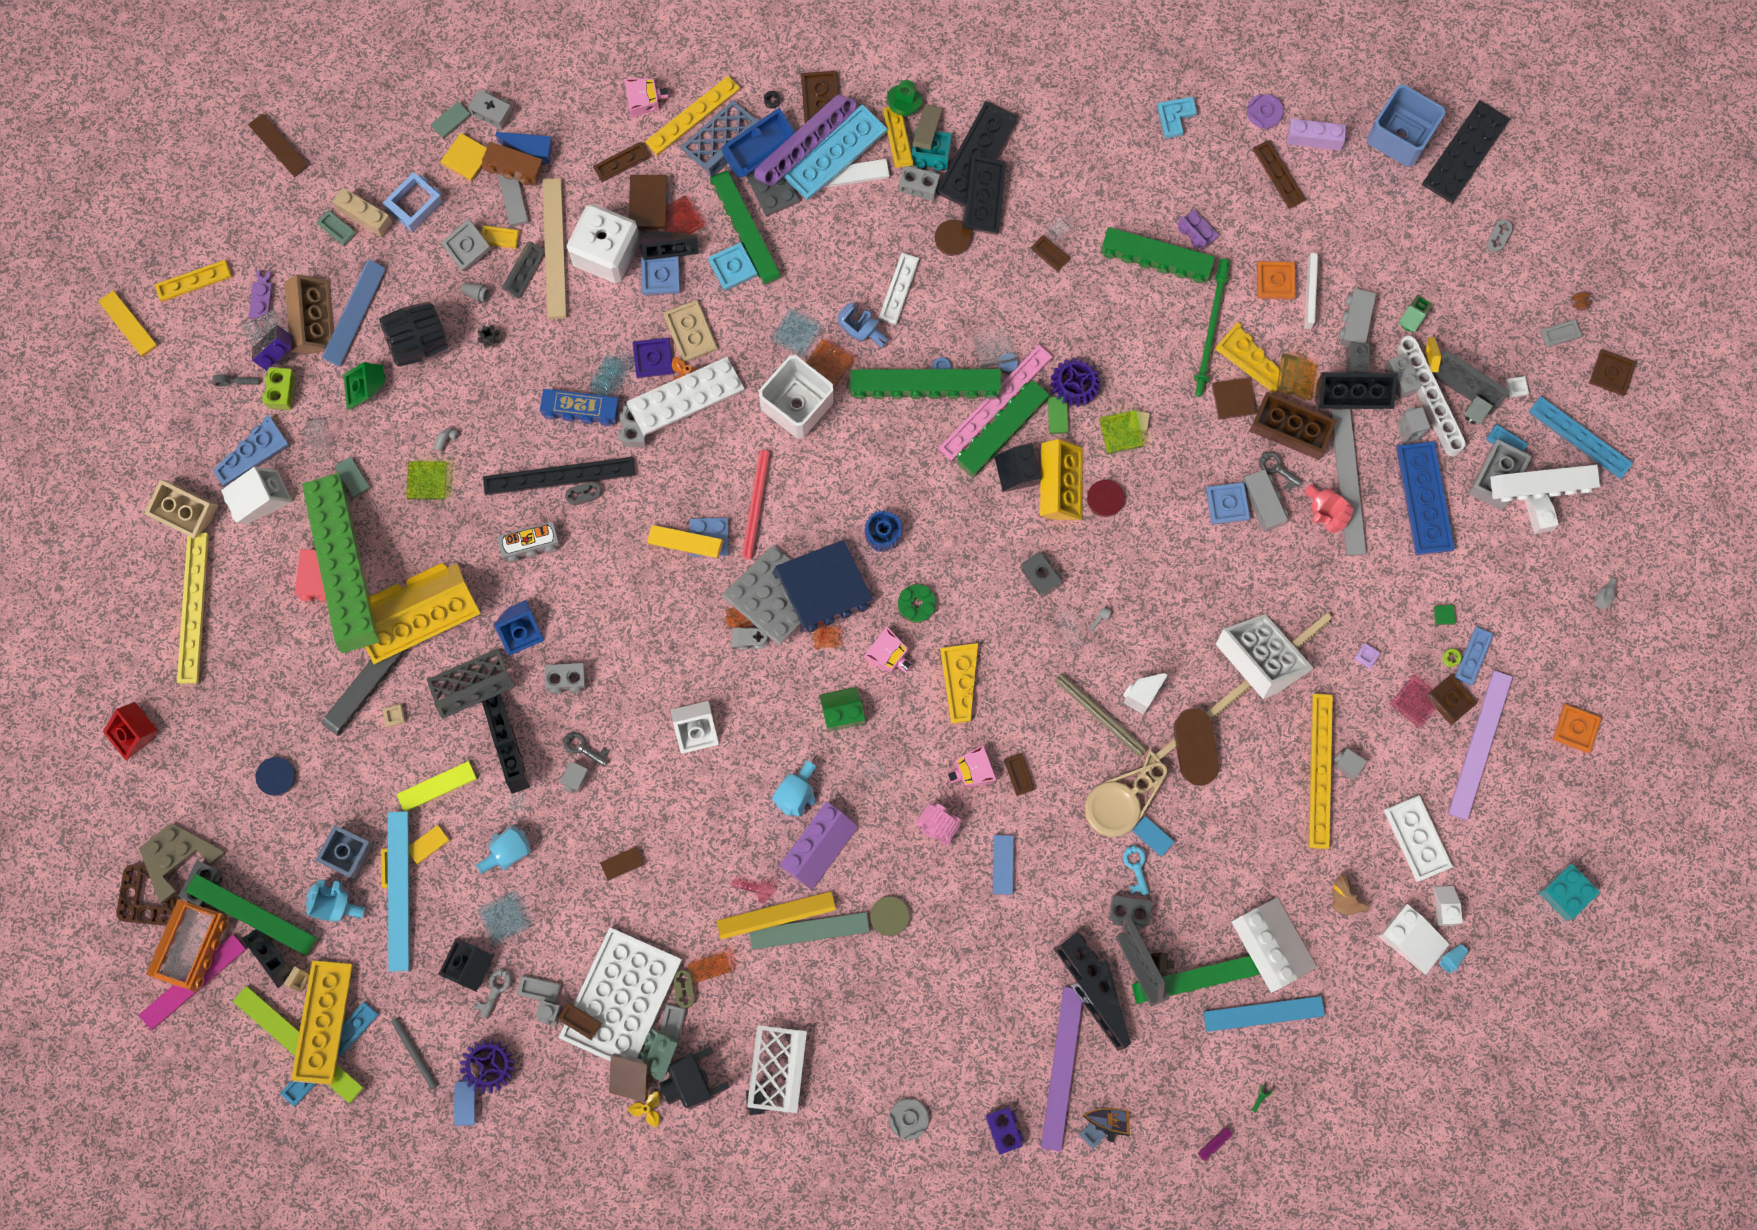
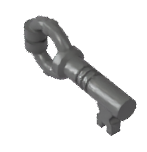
(1293, 480)
(582, 748)

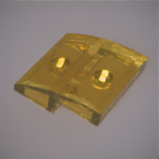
(1296, 376)

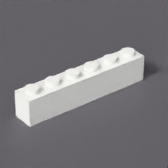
(1545, 481)

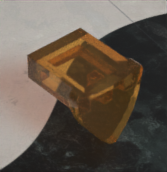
(825, 638)

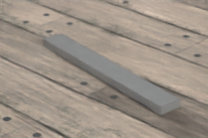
(1348, 480)

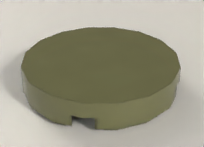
(889, 916)

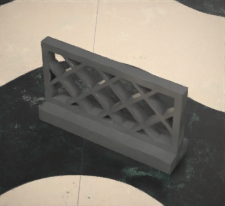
(1468, 381)
(473, 692)
(1141, 963)

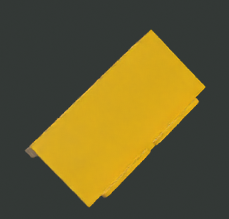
(420, 610)

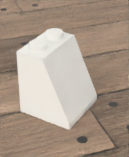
(256, 494)

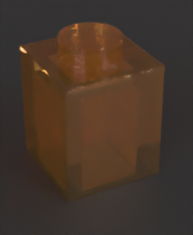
(736, 619)

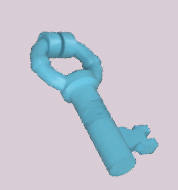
(1137, 867)

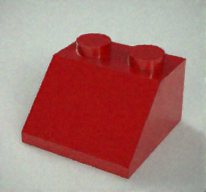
(129, 730)

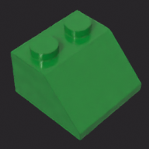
(842, 709)

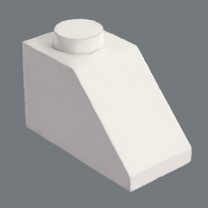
(1447, 906)

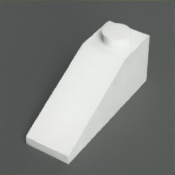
(1541, 514)

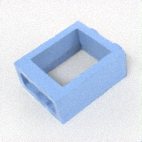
(430, 206)

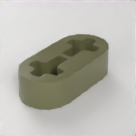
(679, 990)

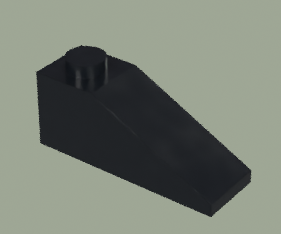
(665, 245)
(267, 957)

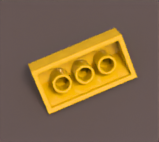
(1061, 480)

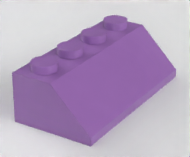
(818, 846)

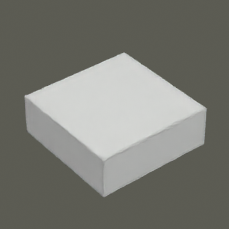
(1517, 386)

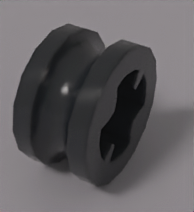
(767, 97)

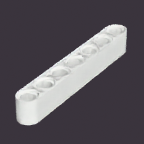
(1438, 403)

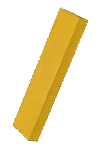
(897, 138)
(193, 280)
(127, 323)
(685, 541)

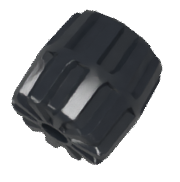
(414, 333)

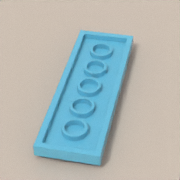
(835, 152)

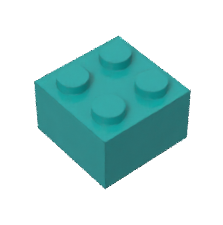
(1569, 892)

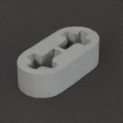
(1495, 235)

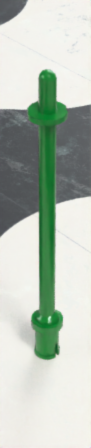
(1221, 278)

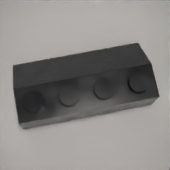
(1356, 390)

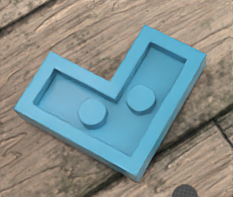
(1171, 113)

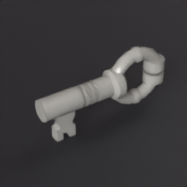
(495, 990)

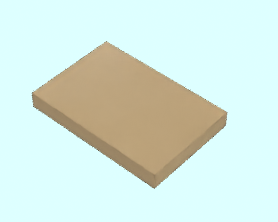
(690, 331)

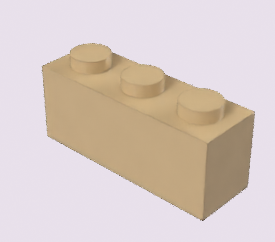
(362, 212)

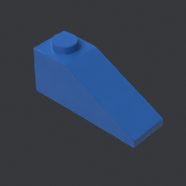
(533, 145)

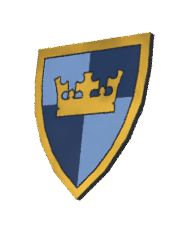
(1110, 1120)

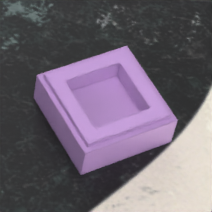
(1367, 655)

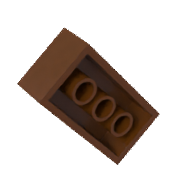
(1293, 425)

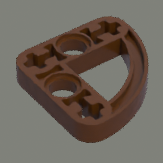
(136, 910)

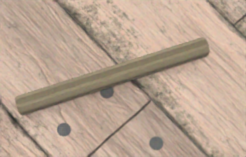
(1101, 715)

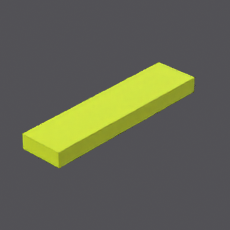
(436, 786)

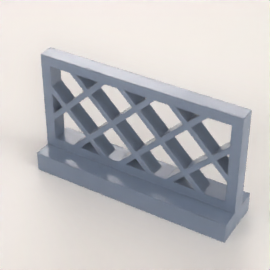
(717, 159)

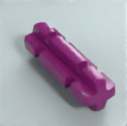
(1215, 1144)

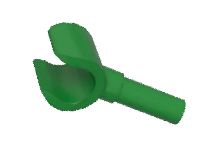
(1260, 1098)

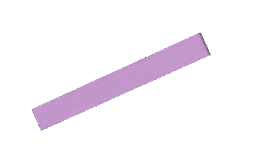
(1479, 745)

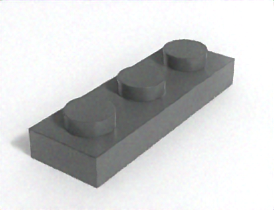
(523, 269)

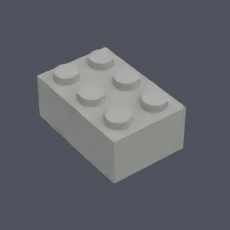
(1499, 460)

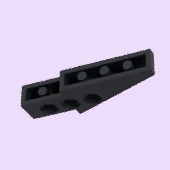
(506, 744)
(1102, 1005)

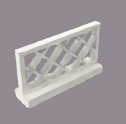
(793, 1073)

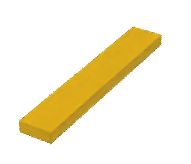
(776, 915)

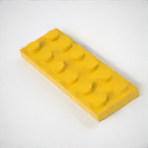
(322, 1023)

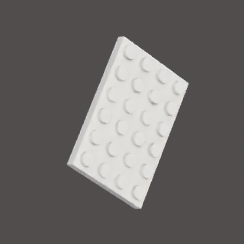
(623, 994)

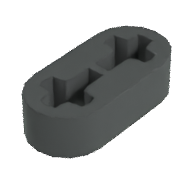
(581, 489)

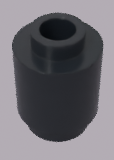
(758, 1099)

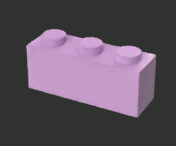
(1316, 134)

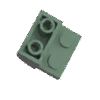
(659, 1052)

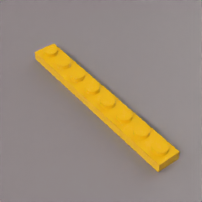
(1320, 771)

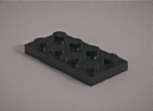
(984, 194)

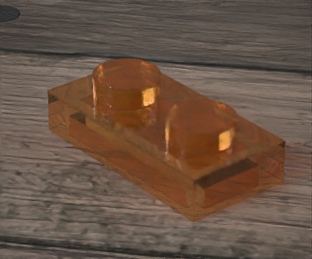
(709, 968)

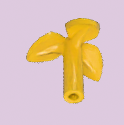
(638, 1109)

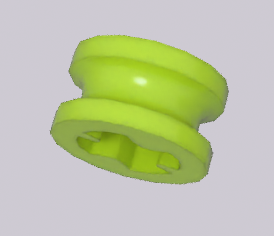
(1446, 655)

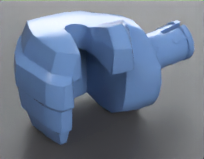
(865, 325)

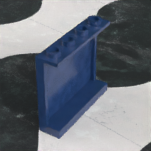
(824, 586)

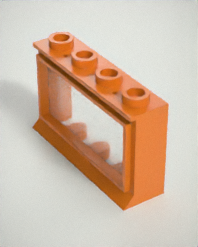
(187, 946)

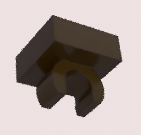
(1162, 962)

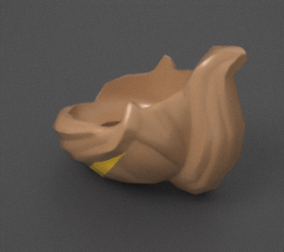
(1345, 897)

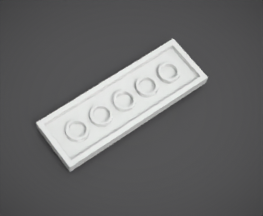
(685, 396)

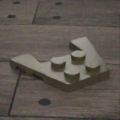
(170, 850)

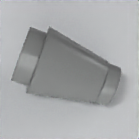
(476, 291)

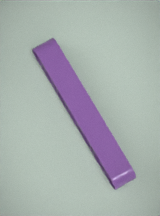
(805, 140)

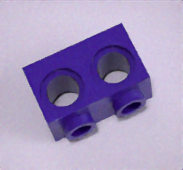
(998, 1132)

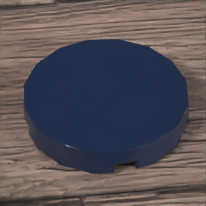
(275, 776)

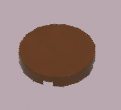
(952, 238)

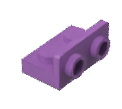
(1197, 229)

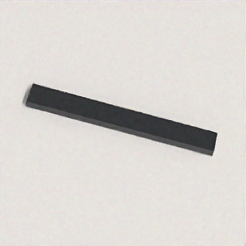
(559, 476)

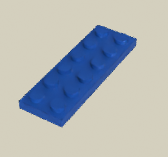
(1425, 498)

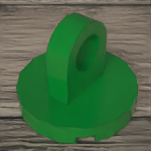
(904, 98)

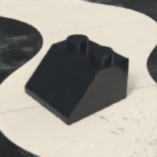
(1017, 468)
(466, 965)

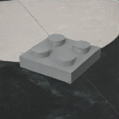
(466, 245)

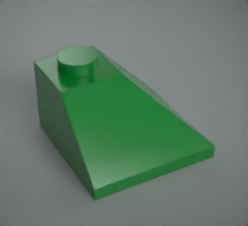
(362, 383)

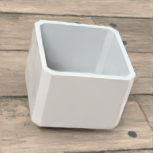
(607, 256)
(796, 382)

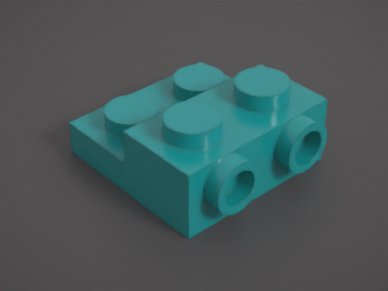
(935, 157)

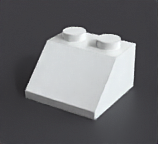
(1143, 691)
(694, 727)

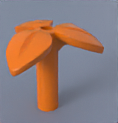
(680, 367)

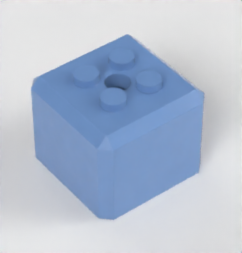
(1410, 114)

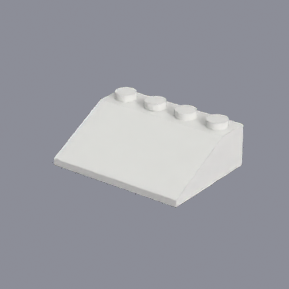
(1263, 655)
(1274, 944)

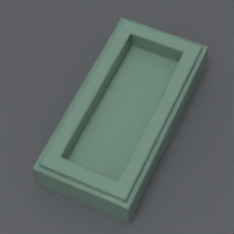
(450, 120)
(336, 228)
(352, 477)

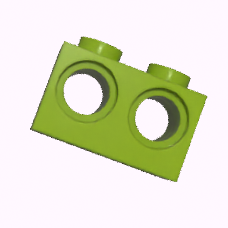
(283, 388)

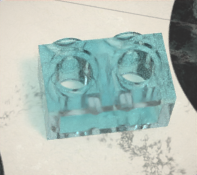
(607, 376)

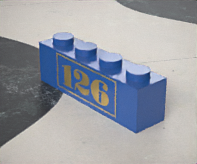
(579, 406)

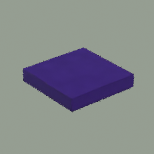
(652, 357)

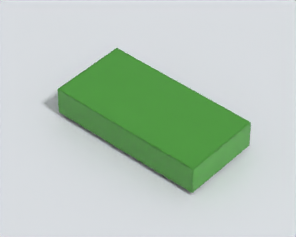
(1057, 416)

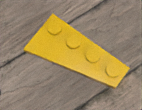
(1242, 351)
(959, 678)

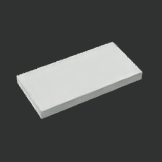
(1418, 838)

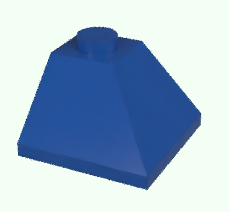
(518, 628)

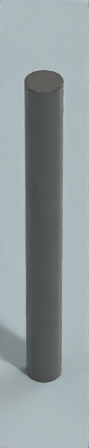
(414, 1053)

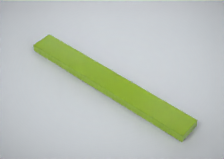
(288, 1036)

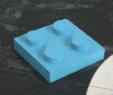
(732, 266)

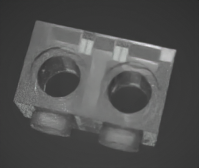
(260, 326)

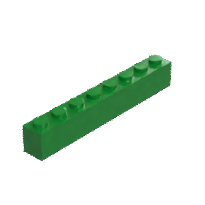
(925, 383)

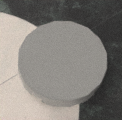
(908, 1119)

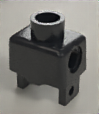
(689, 1081)

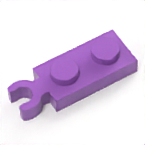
(260, 295)

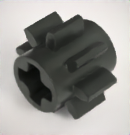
(491, 340)

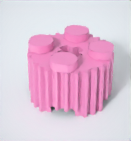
(938, 824)

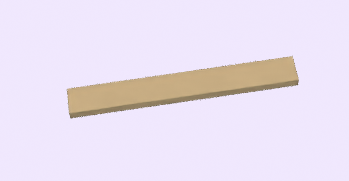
(554, 248)

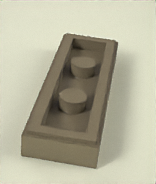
(927, 127)

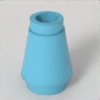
(1452, 960)

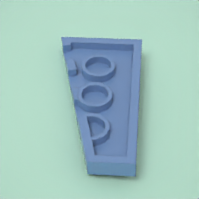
(253, 451)

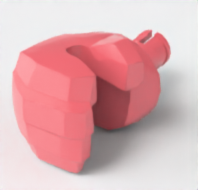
(1329, 508)

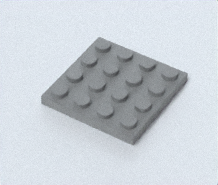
(764, 598)

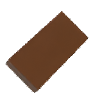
(1050, 253)
(1019, 774)
(622, 863)
(579, 1021)

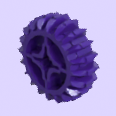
(1079, 395)
(479, 1063)

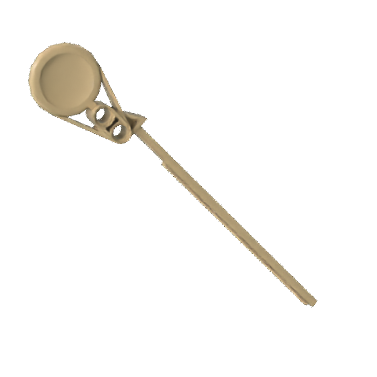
(1115, 808)

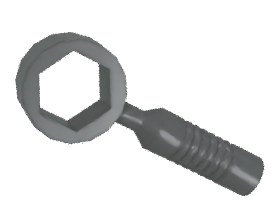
(223, 380)

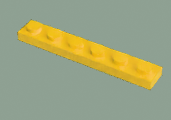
(692, 115)

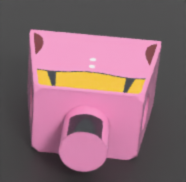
(643, 96)
(888, 653)
(973, 769)

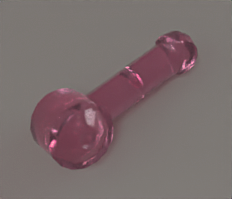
(763, 890)

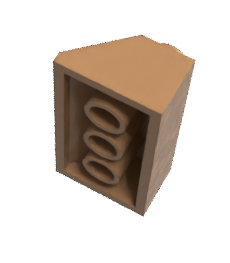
(308, 313)

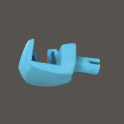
(795, 792)
(505, 849)
(330, 903)

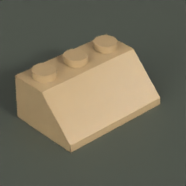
(180, 508)

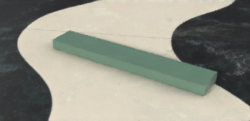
(810, 931)

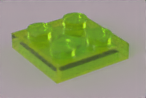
(1121, 432)
(426, 480)

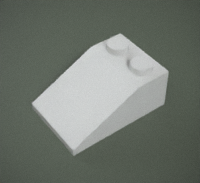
(1414, 938)

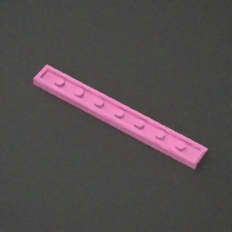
(989, 407)

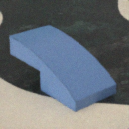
(464, 1104)

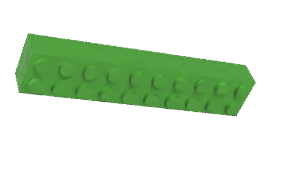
(340, 563)

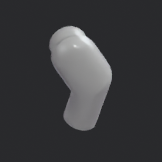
(443, 436)

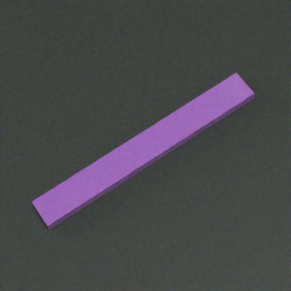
(1061, 1070)

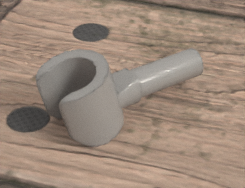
(1104, 613)

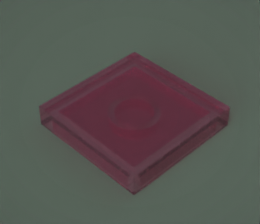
(1412, 701)

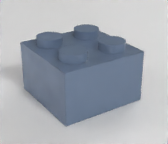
(344, 852)

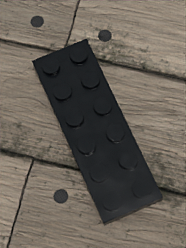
(983, 140)
(1465, 151)

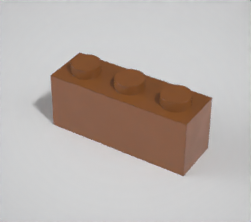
(512, 164)

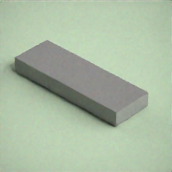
(513, 201)

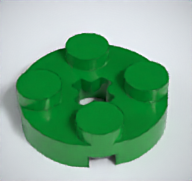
(912, 613)

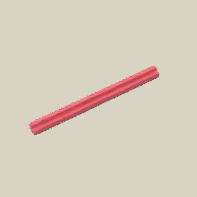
(755, 506)

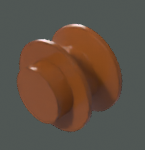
(1581, 301)

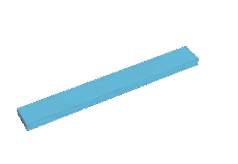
(398, 892)

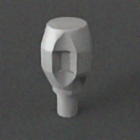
(1606, 594)

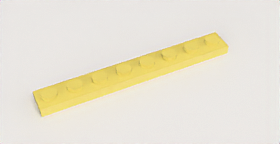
(192, 609)

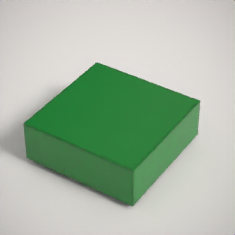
(1444, 615)

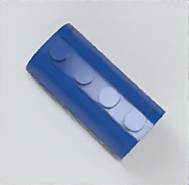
(757, 143)

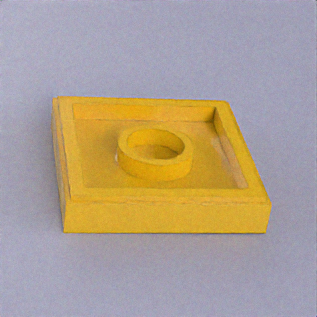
(464, 157)

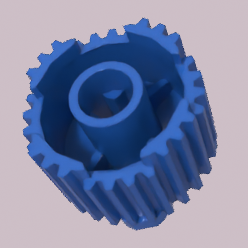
(879, 540)

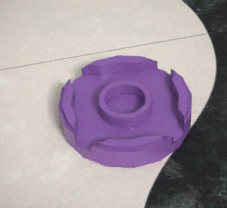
(1263, 117)

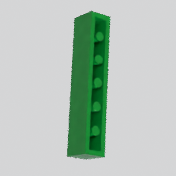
(1157, 255)
(1002, 429)

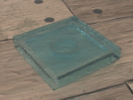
(796, 332)
(503, 918)

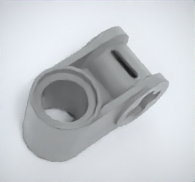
(746, 638)

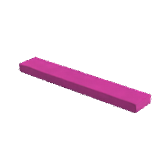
(177, 996)

